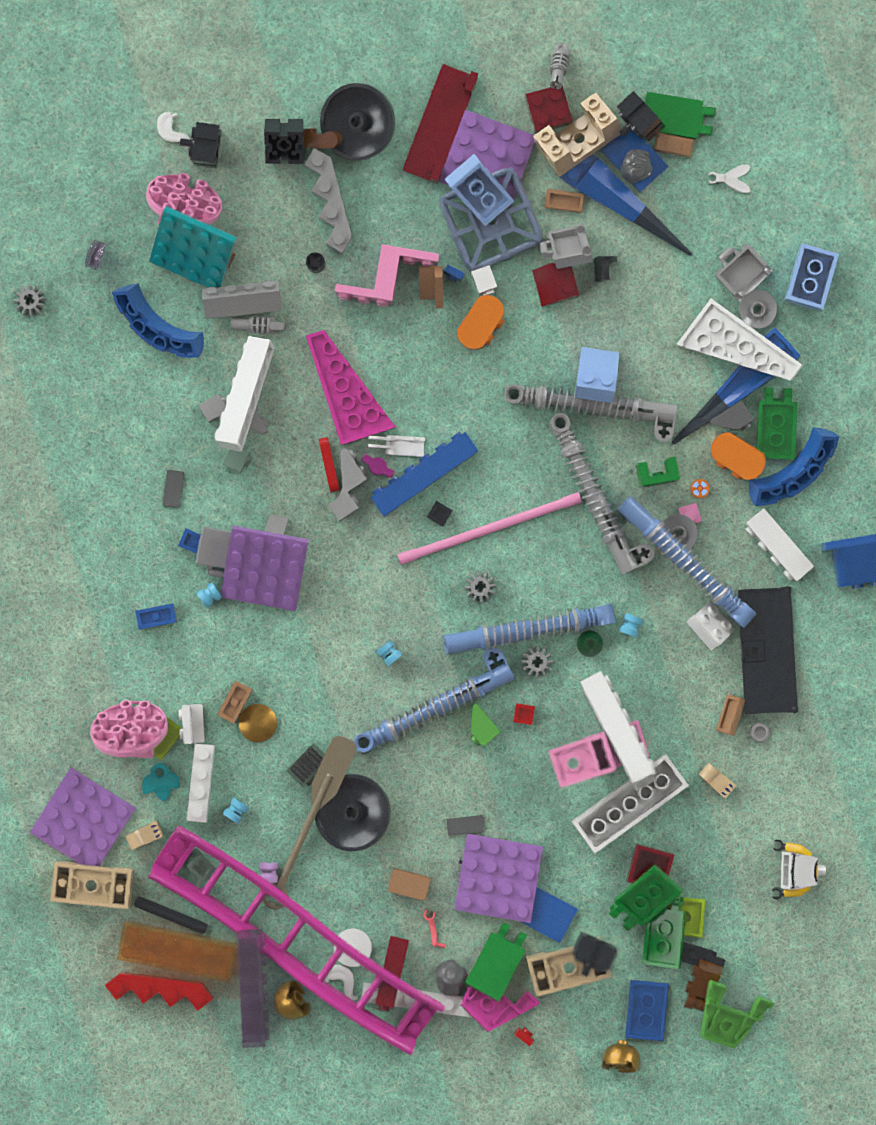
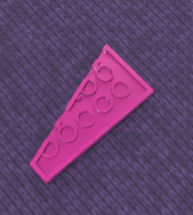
(349, 400)

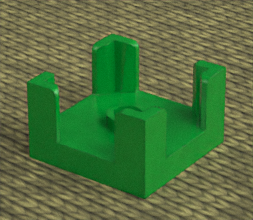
(671, 475)

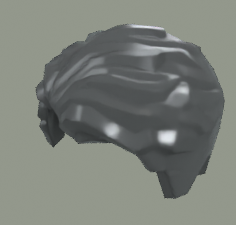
(636, 166)
(450, 977)

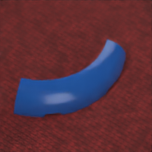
(153, 328)
(798, 473)

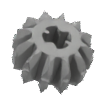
(35, 296)
(475, 582)
(541, 666)

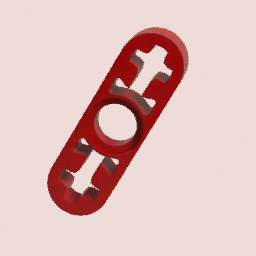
(328, 464)

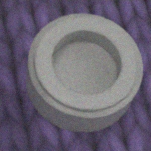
(759, 732)

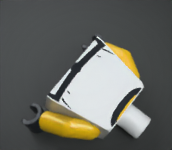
(798, 870)

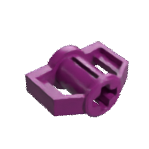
(377, 466)

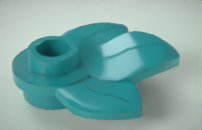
(160, 784)

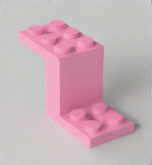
(386, 275)
(593, 754)

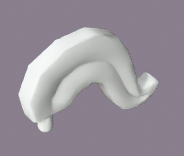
(165, 128)
(343, 973)

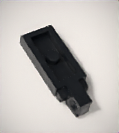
(693, 953)

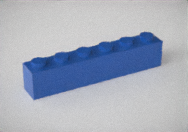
(424, 474)

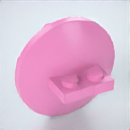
(175, 194)
(129, 729)

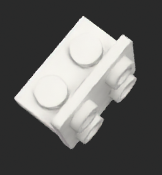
(710, 626)

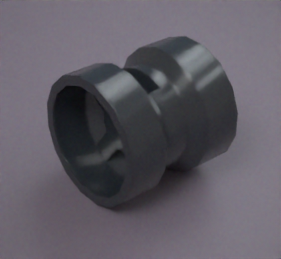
(315, 259)

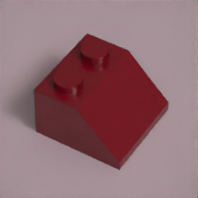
(555, 284)

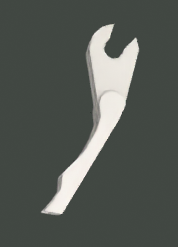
(400, 445)

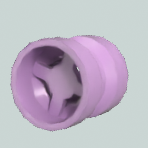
(271, 877)

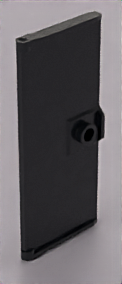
(768, 652)

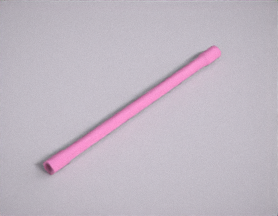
(414, 554)

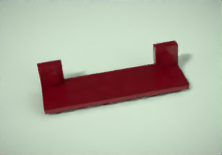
(440, 123)

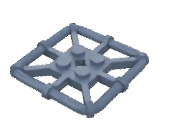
(502, 226)

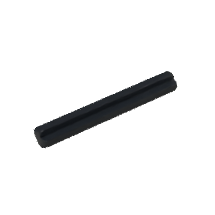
(171, 915)

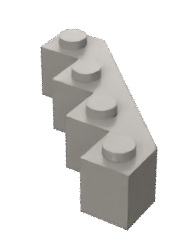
(328, 190)

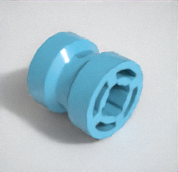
(209, 595)
(631, 625)
(385, 650)
(237, 806)

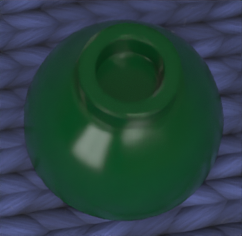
(589, 643)

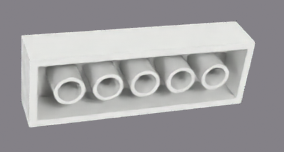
(619, 732)
(627, 807)

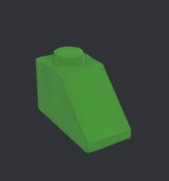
(482, 727)

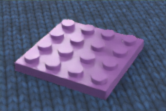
(493, 144)
(264, 568)
(82, 819)
(498, 878)

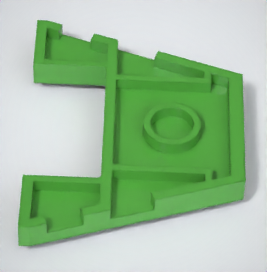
(727, 1024)

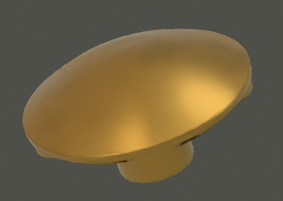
(257, 723)

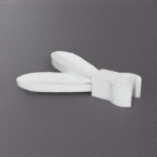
(730, 178)

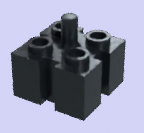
(639, 118)
(284, 141)
(205, 144)
(593, 953)

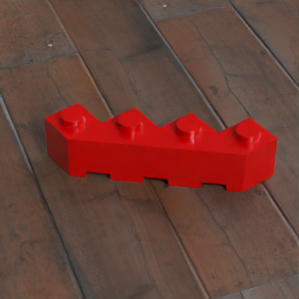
(170, 989)

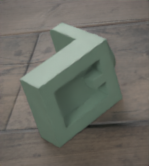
(199, 865)

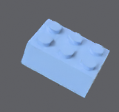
(811, 277)

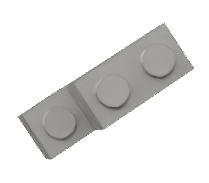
(216, 405)
(351, 478)

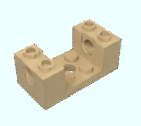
(597, 127)
(112, 889)
(549, 975)

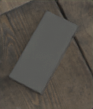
(173, 488)
(465, 825)

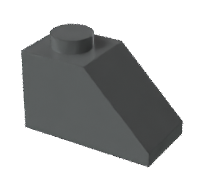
(733, 418)

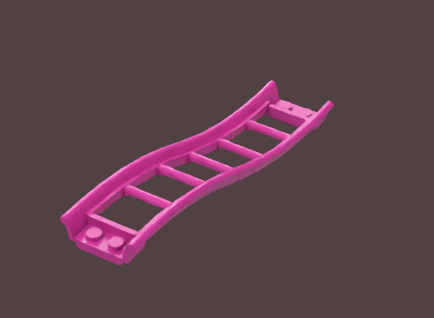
(165, 873)

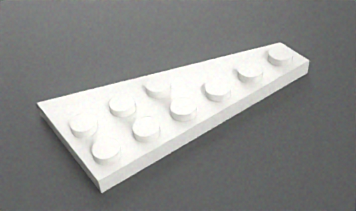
(730, 339)

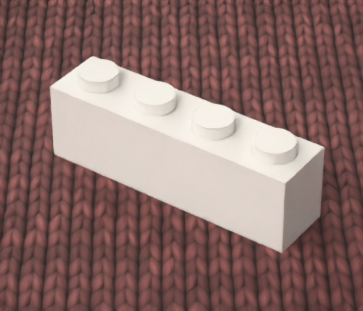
(779, 545)
(201, 782)

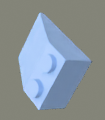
(479, 189)
(597, 375)

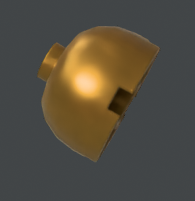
(290, 1002)
(621, 1057)

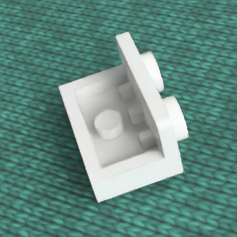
(192, 723)

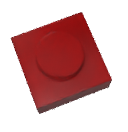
(523, 714)
(524, 1035)

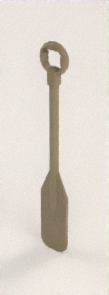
(324, 788)

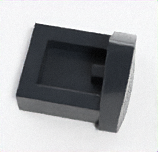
(601, 267)

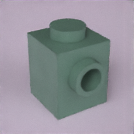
(237, 460)

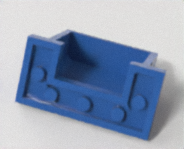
(853, 560)

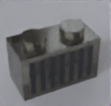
(307, 765)

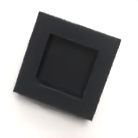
(439, 513)

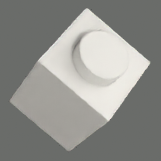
(484, 280)

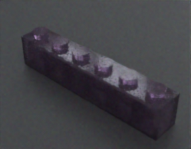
(252, 988)

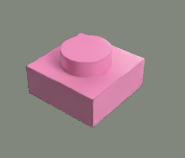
(691, 511)

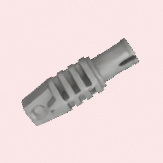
(559, 65)
(257, 325)

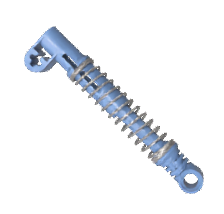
(683, 558)
(525, 629)
(441, 704)

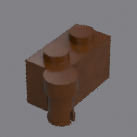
(698, 987)

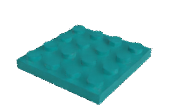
(192, 248)

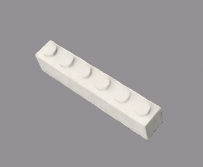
(244, 393)

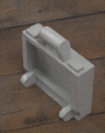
(568, 246)
(742, 272)
(213, 549)

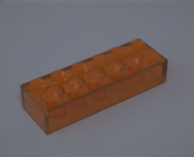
(177, 951)

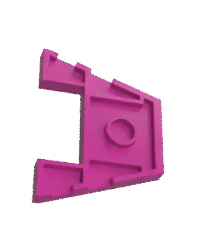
(490, 1013)

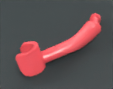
(433, 930)

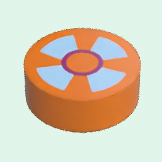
(699, 488)

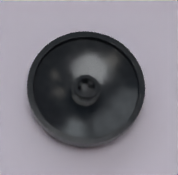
(362, 119)
(355, 815)

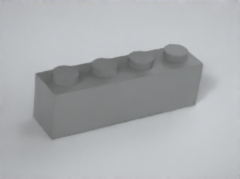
(241, 299)

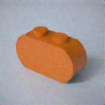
(481, 322)
(738, 456)

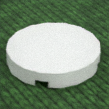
(358, 940)

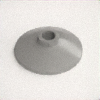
(767, 309)
(684, 523)

